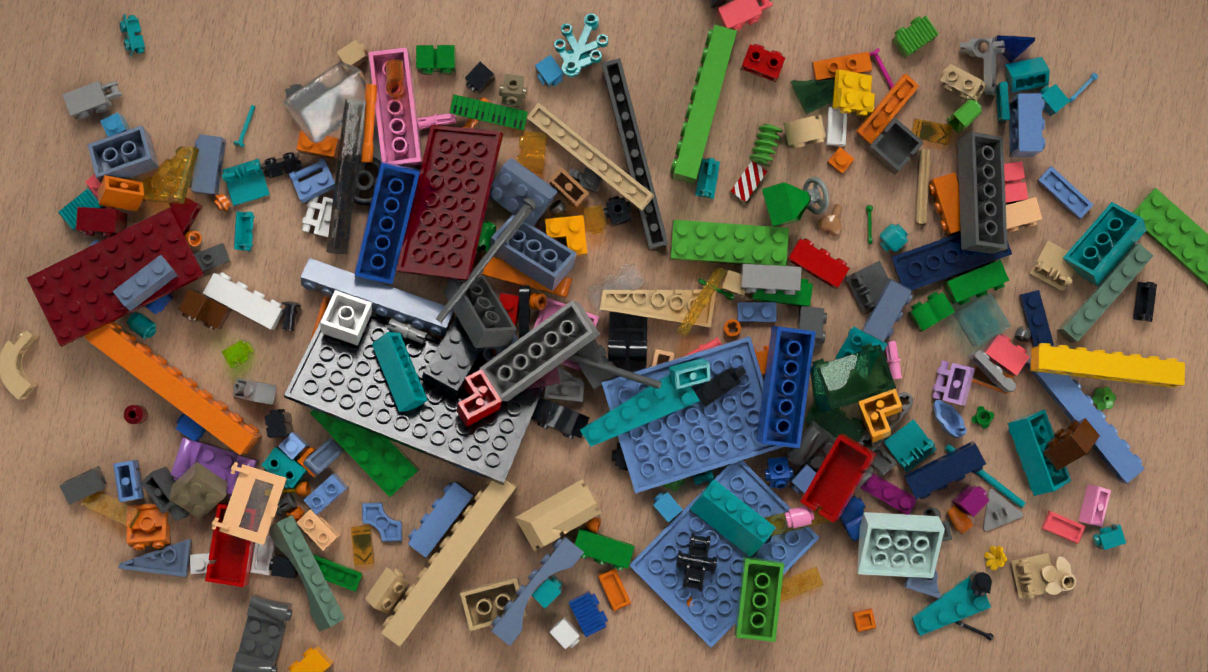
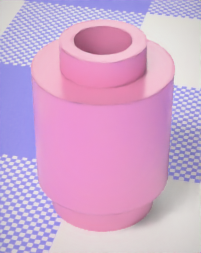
(799, 517)

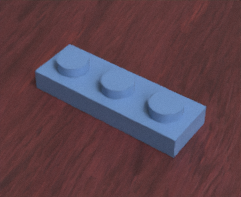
(1065, 192)

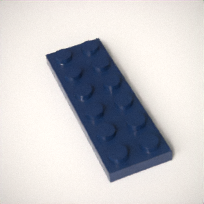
(939, 261)

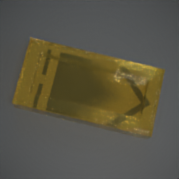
(932, 131)
(362, 545)

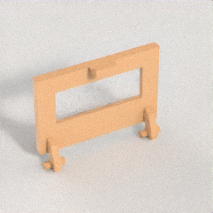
(252, 504)

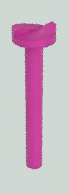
(882, 67)

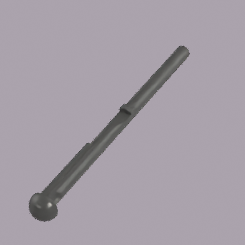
(529, 205)
(616, 371)

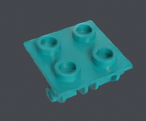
(245, 182)
(855, 340)
(910, 445)

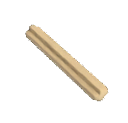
(923, 182)

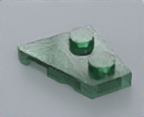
(813, 93)

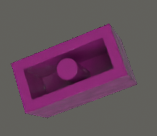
(971, 500)

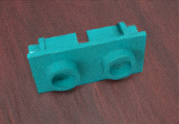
(132, 42)
(707, 178)
(243, 231)

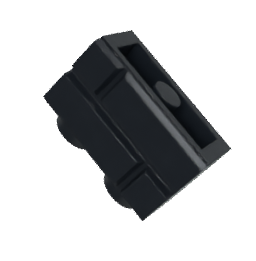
(278, 423)

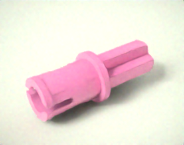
(441, 120)
(893, 359)

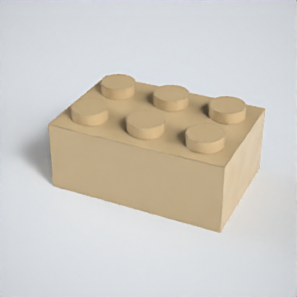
(487, 601)

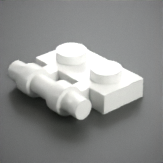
(323, 222)

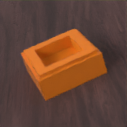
(864, 620)

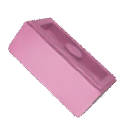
(1094, 505)

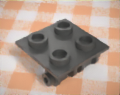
(868, 284)

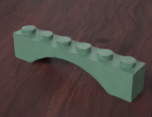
(1087, 314)
(322, 602)

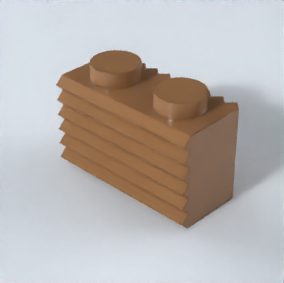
(569, 188)

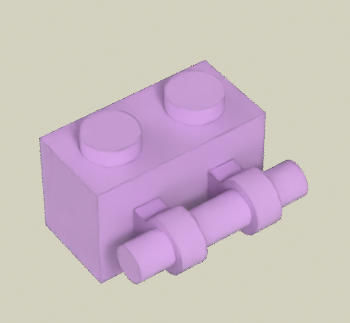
(957, 385)

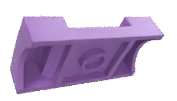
(211, 457)

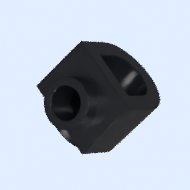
(980, 583)

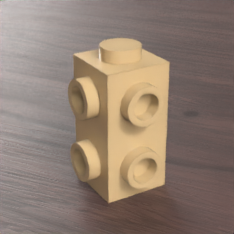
(963, 82)
(387, 589)

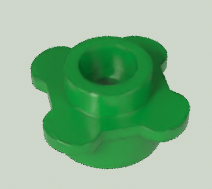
(982, 412)

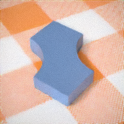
(375, 515)

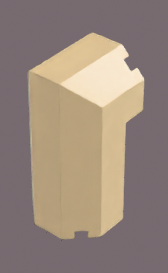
(557, 514)

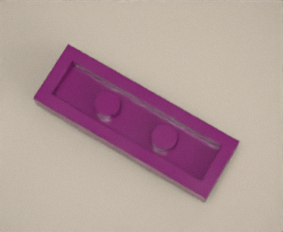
(889, 494)

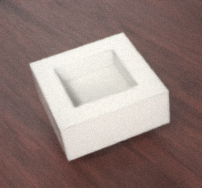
(199, 563)

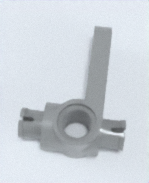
(974, 50)

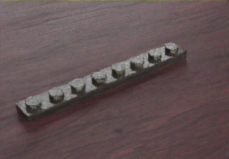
(346, 176)

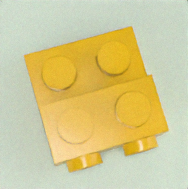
(853, 93)

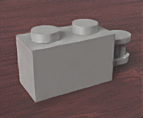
(90, 99)

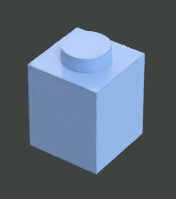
(293, 445)

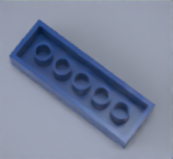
(386, 222)
(785, 386)

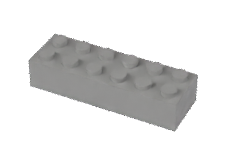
(540, 350)

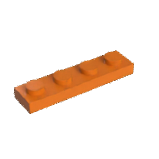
(887, 108)

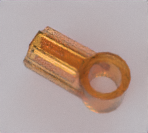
(395, 78)

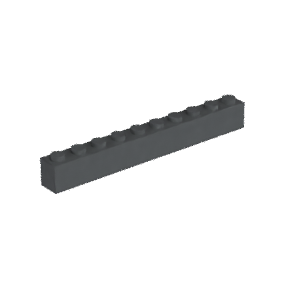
(633, 150)

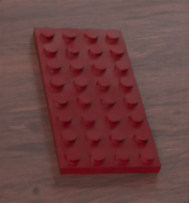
(450, 202)
(79, 289)

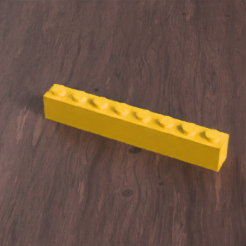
(1107, 366)

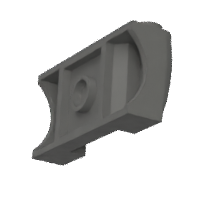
(814, 448)
(262, 635)

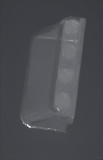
(321, 103)

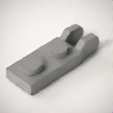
(992, 371)

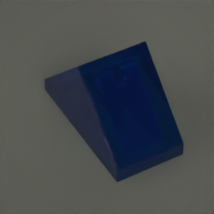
(1014, 45)

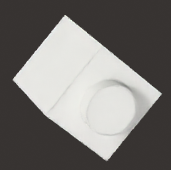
(565, 633)

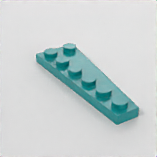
(639, 410)

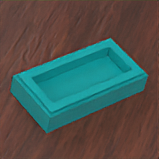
(1002, 102)

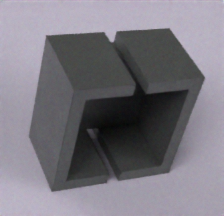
(894, 145)

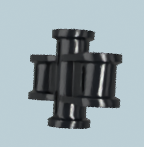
(697, 555)

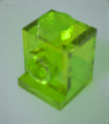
(238, 352)

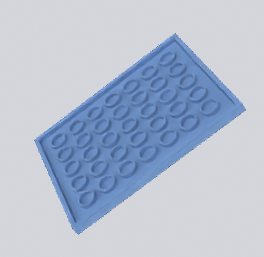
(696, 435)
(716, 606)

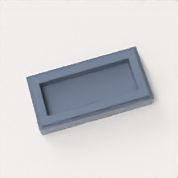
(323, 456)

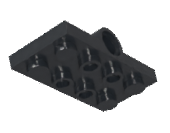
(627, 341)

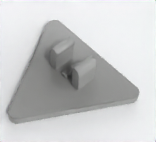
(999, 511)

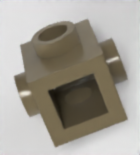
(513, 90)

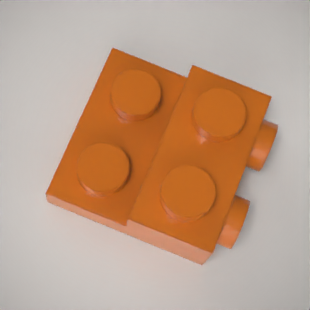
(149, 529)

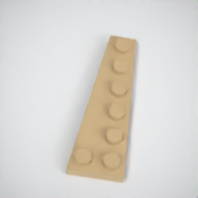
(656, 304)

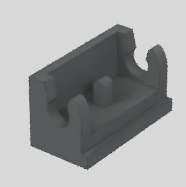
(83, 485)

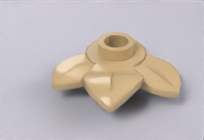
(1056, 575)

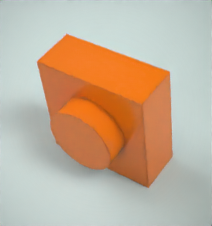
(840, 160)

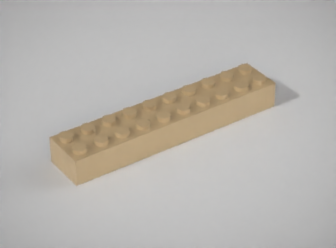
(444, 564)

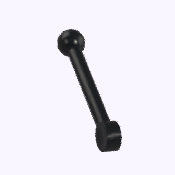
(989, 636)

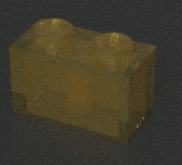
(533, 151)

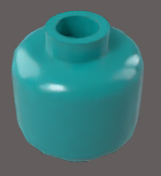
(893, 237)

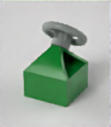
(788, 203)

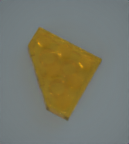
(173, 177)

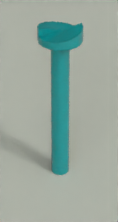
(245, 127)

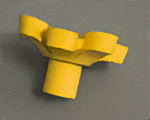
(996, 557)

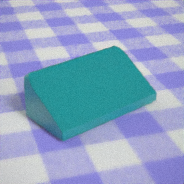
(690, 373)

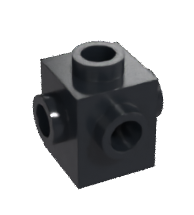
(617, 217)

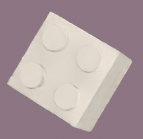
(346, 317)

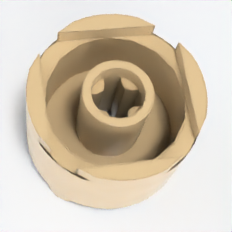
(805, 130)

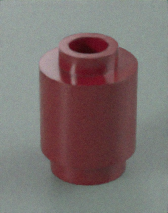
(141, 414)

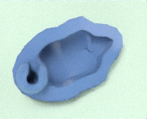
(949, 419)

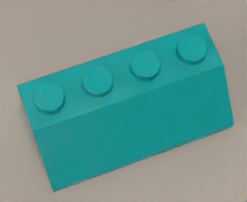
(1105, 243)
(1030, 440)
(732, 518)

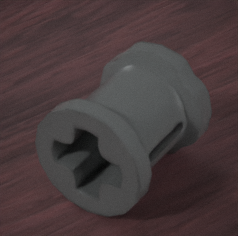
(291, 504)

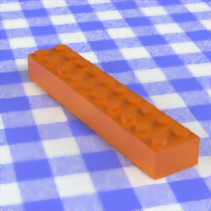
(175, 388)

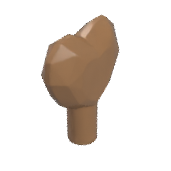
(831, 222)

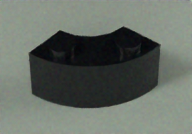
(560, 418)

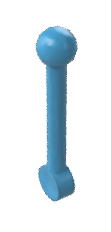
(1094, 76)

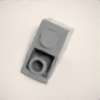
(254, 391)

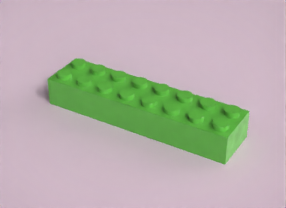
(705, 100)

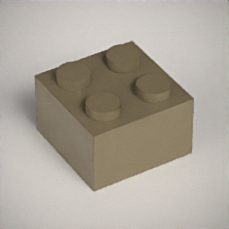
(198, 490)

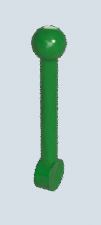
(869, 208)
(730, 296)

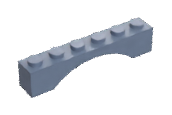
(510, 623)

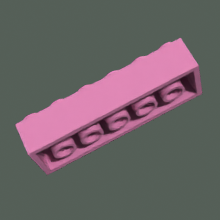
(396, 119)

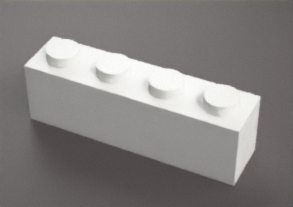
(243, 301)

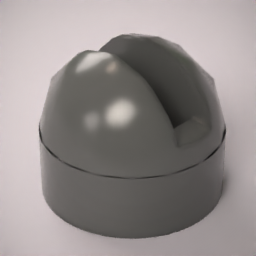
(557, 207)
(1022, 335)
(932, 512)

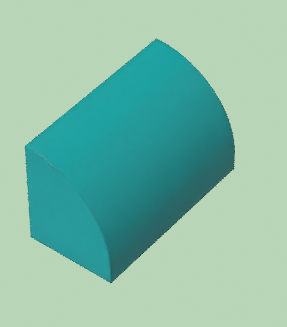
(1027, 74)

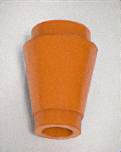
(959, 520)

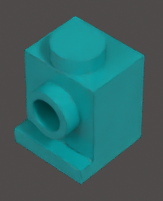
(1109, 537)

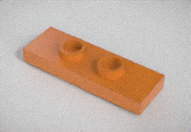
(855, 63)

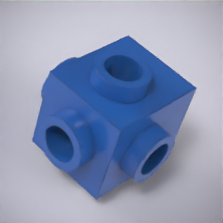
(778, 472)

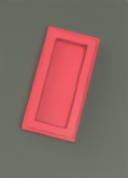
(1063, 527)

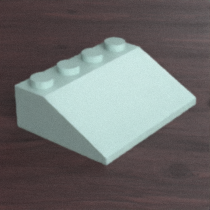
(899, 544)

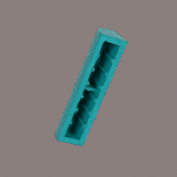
(399, 371)

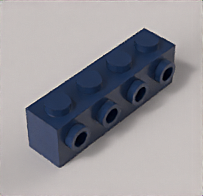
(945, 470)

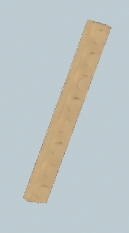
(590, 156)

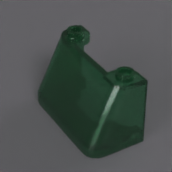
(850, 379)

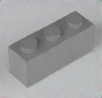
(770, 278)

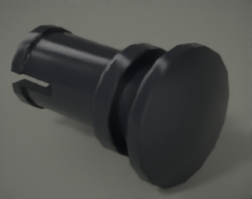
(290, 314)

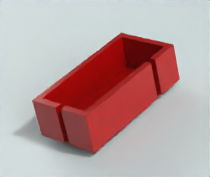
(838, 477)
(232, 556)

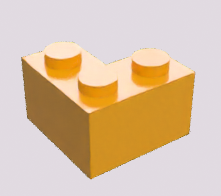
(569, 228)
(876, 409)

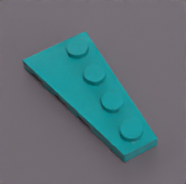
(949, 608)

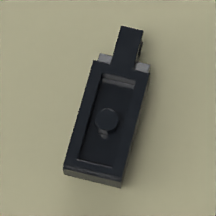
(719, 385)

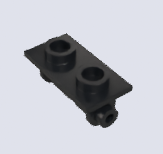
(288, 161)
(1145, 301)

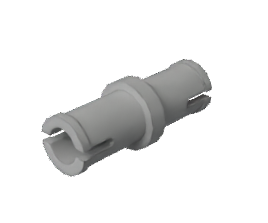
(407, 331)

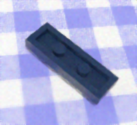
(1036, 318)

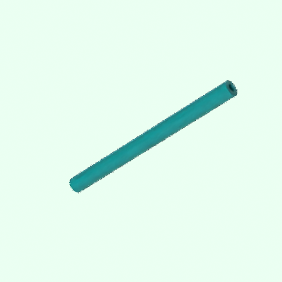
(994, 483)

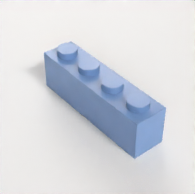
(440, 519)

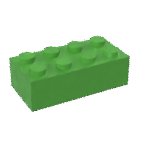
(759, 599)

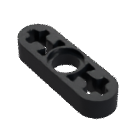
(524, 310)

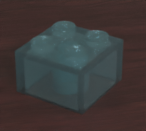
(982, 320)

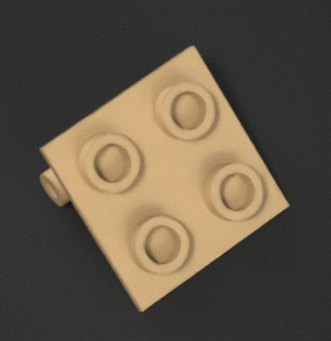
(1052, 268)
(1028, 575)

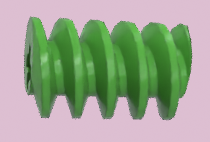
(765, 144)

